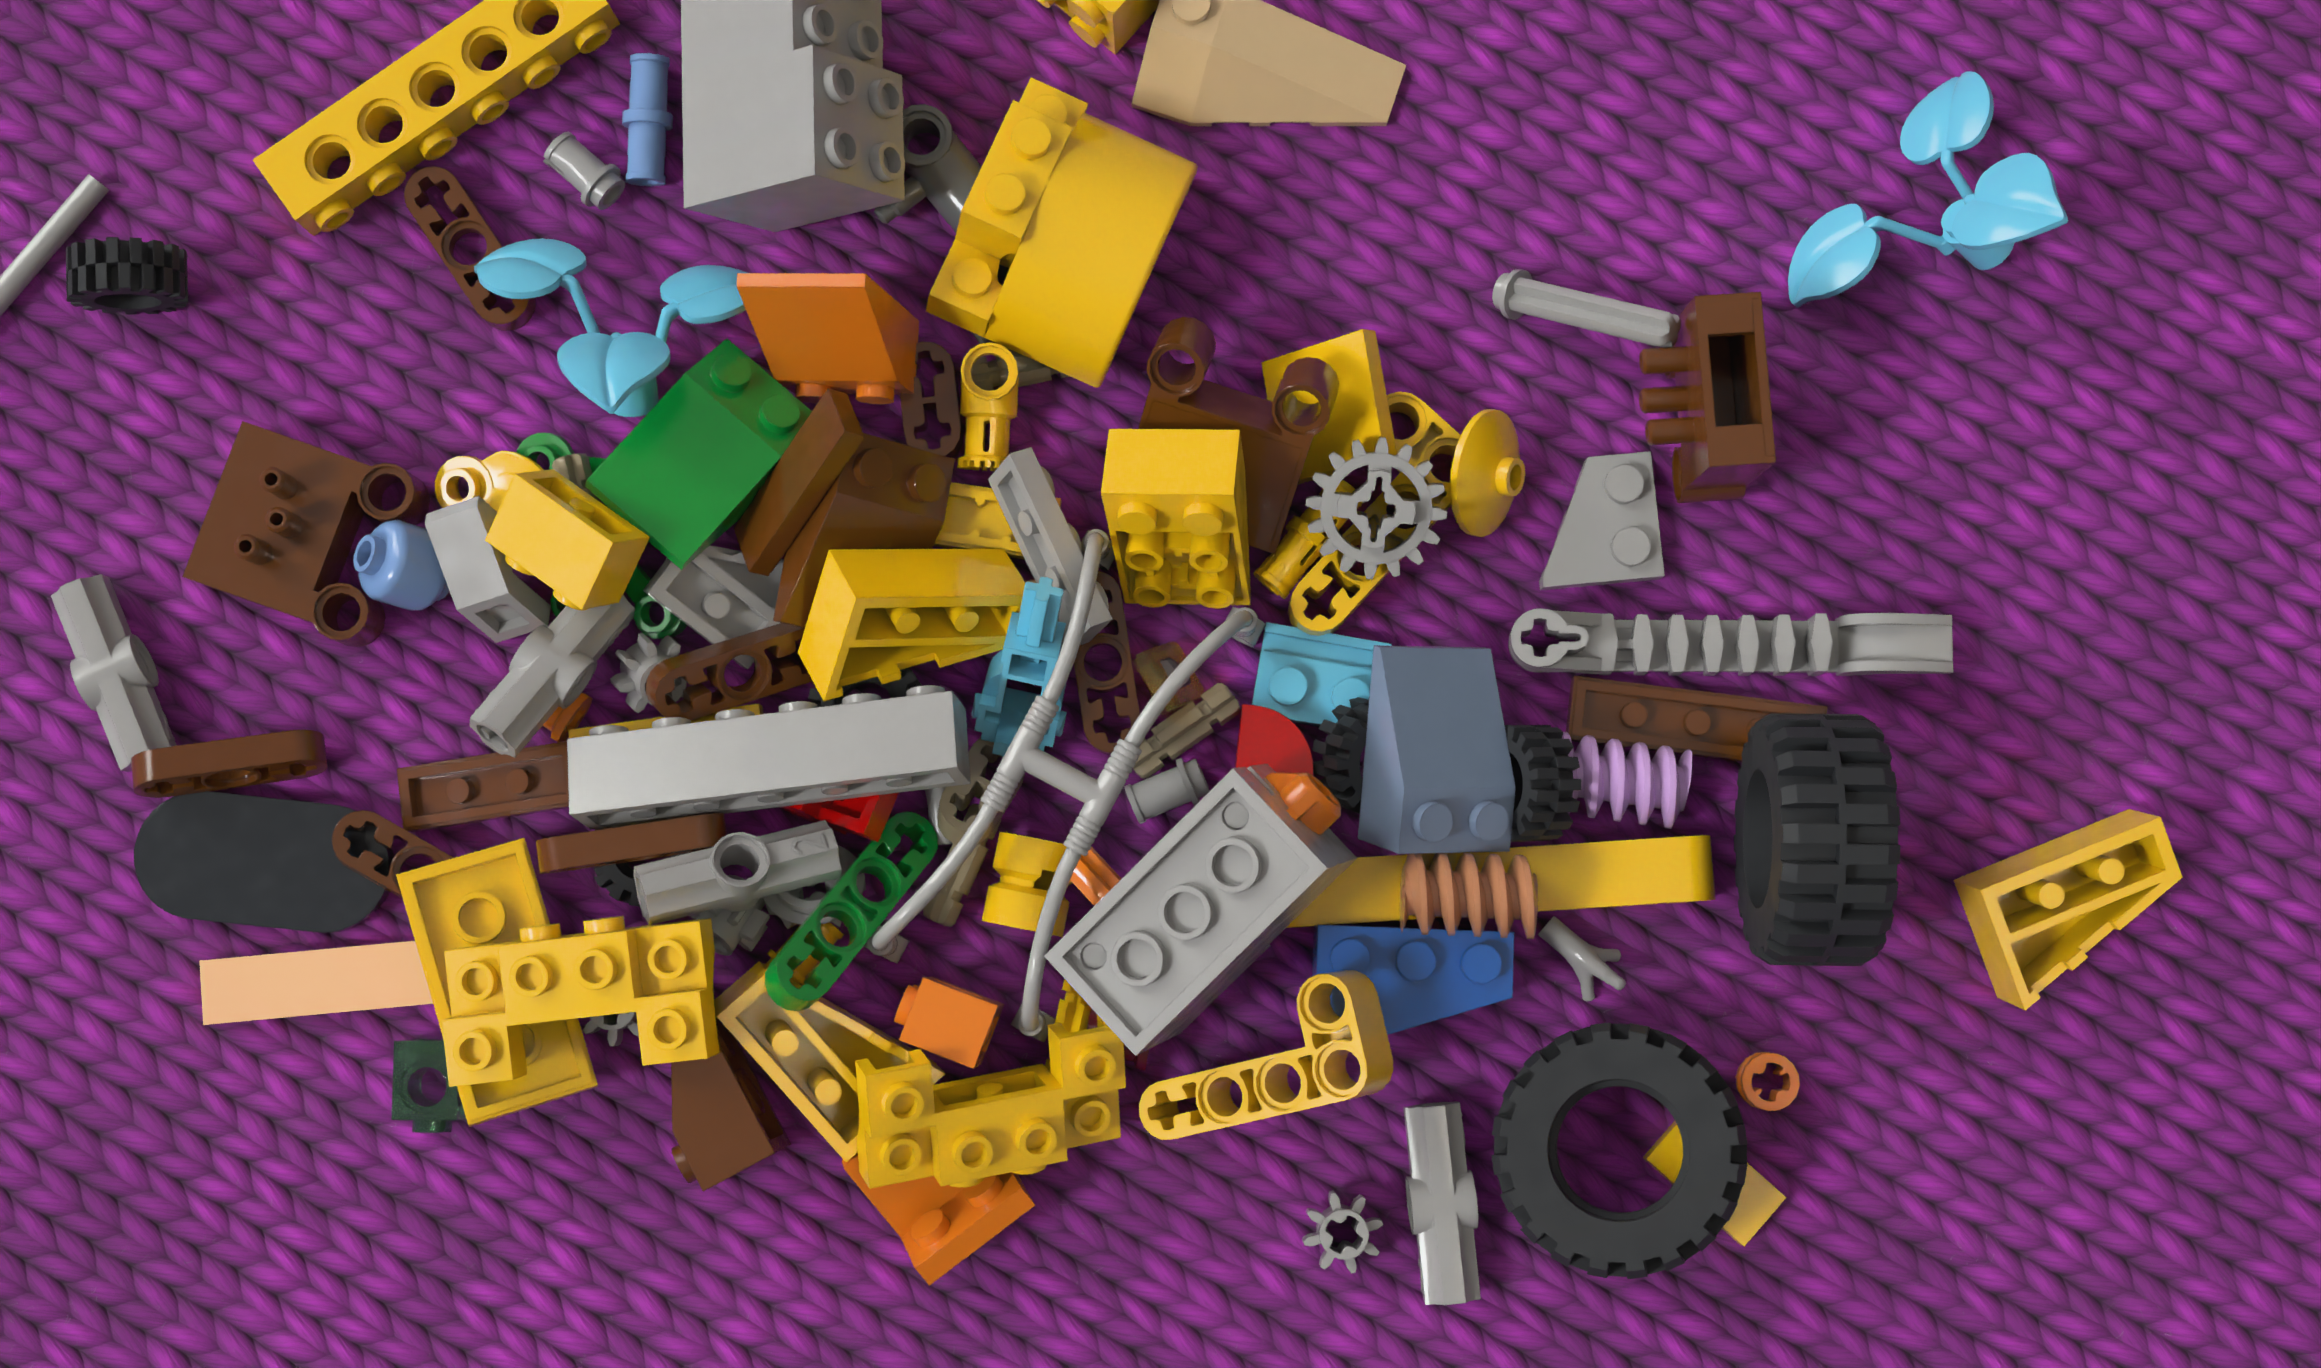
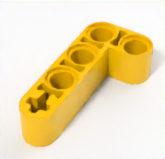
(1431, 438)
(1264, 1079)

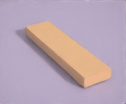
(312, 982)

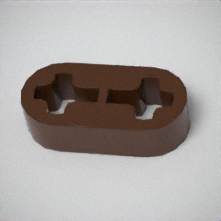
(945, 402)

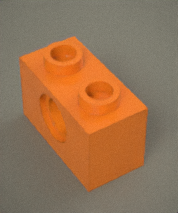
(948, 1020)

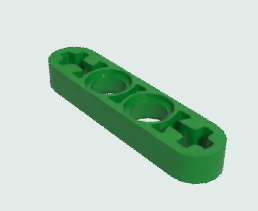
(855, 911)

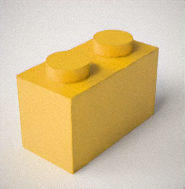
(566, 539)

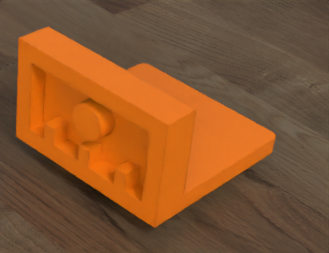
(945, 1222)

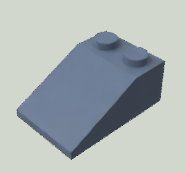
(1436, 753)

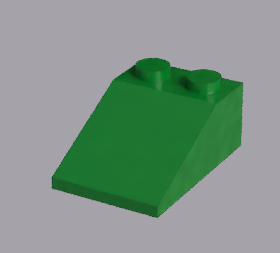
(700, 453)

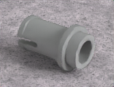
(597, 182)
(1167, 790)

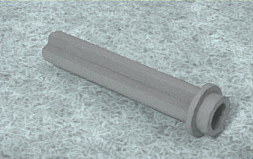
(1519, 295)

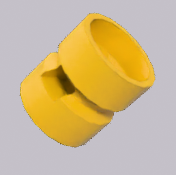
(1025, 877)

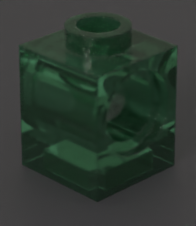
(410, 1063)

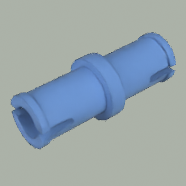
(647, 119)

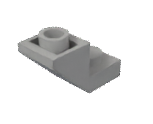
(478, 574)

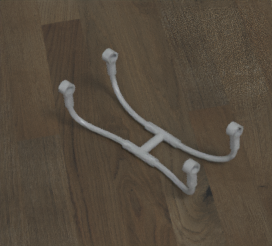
(1096, 794)

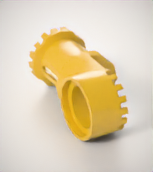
(985, 408)

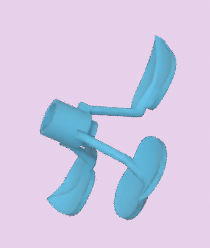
(2009, 202)
(615, 368)

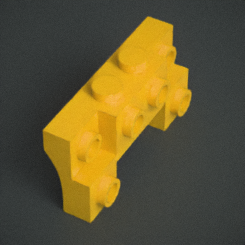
(606, 970)
(989, 1121)

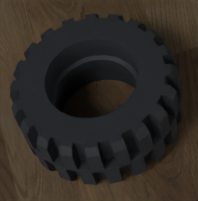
(1816, 839)
(1601, 1239)

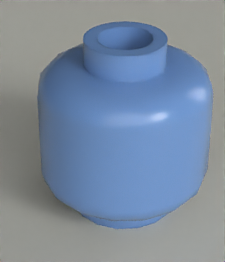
(400, 566)

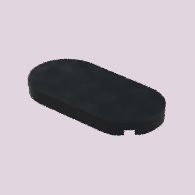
(256, 863)

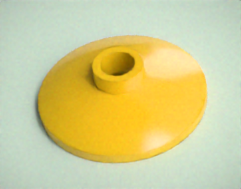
(1485, 472)

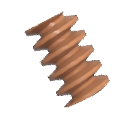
(1469, 893)

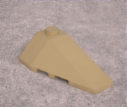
(1259, 69)

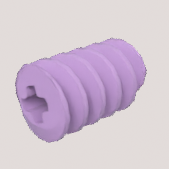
(1632, 780)

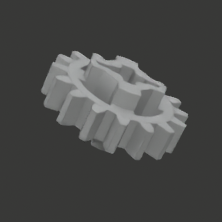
(1406, 509)

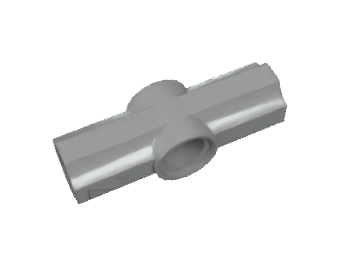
(112, 668)
(548, 674)
(698, 884)
(1441, 1203)

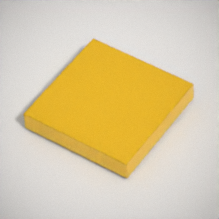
(1361, 401)

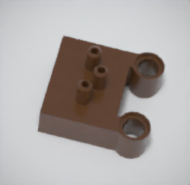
(1718, 398)
(1272, 433)
(288, 525)

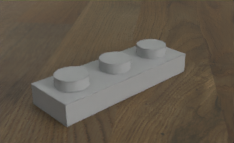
(1044, 536)

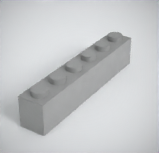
(768, 758)

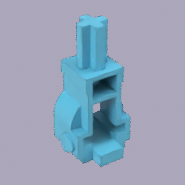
(1026, 657)

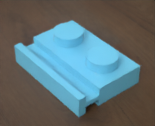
(1311, 673)

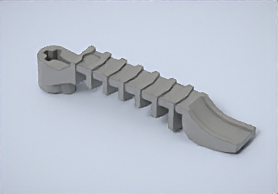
(1747, 646)

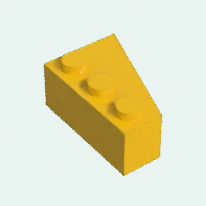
(905, 609)
(2062, 898)
(810, 1053)

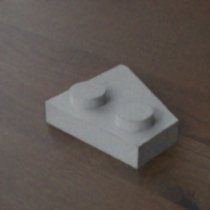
(1609, 527)
(718, 595)

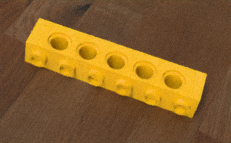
(403, 92)

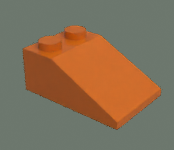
(832, 334)

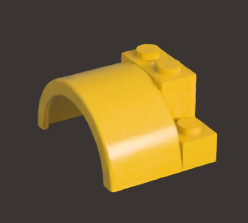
(1076, 222)

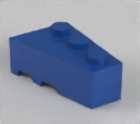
(1416, 973)

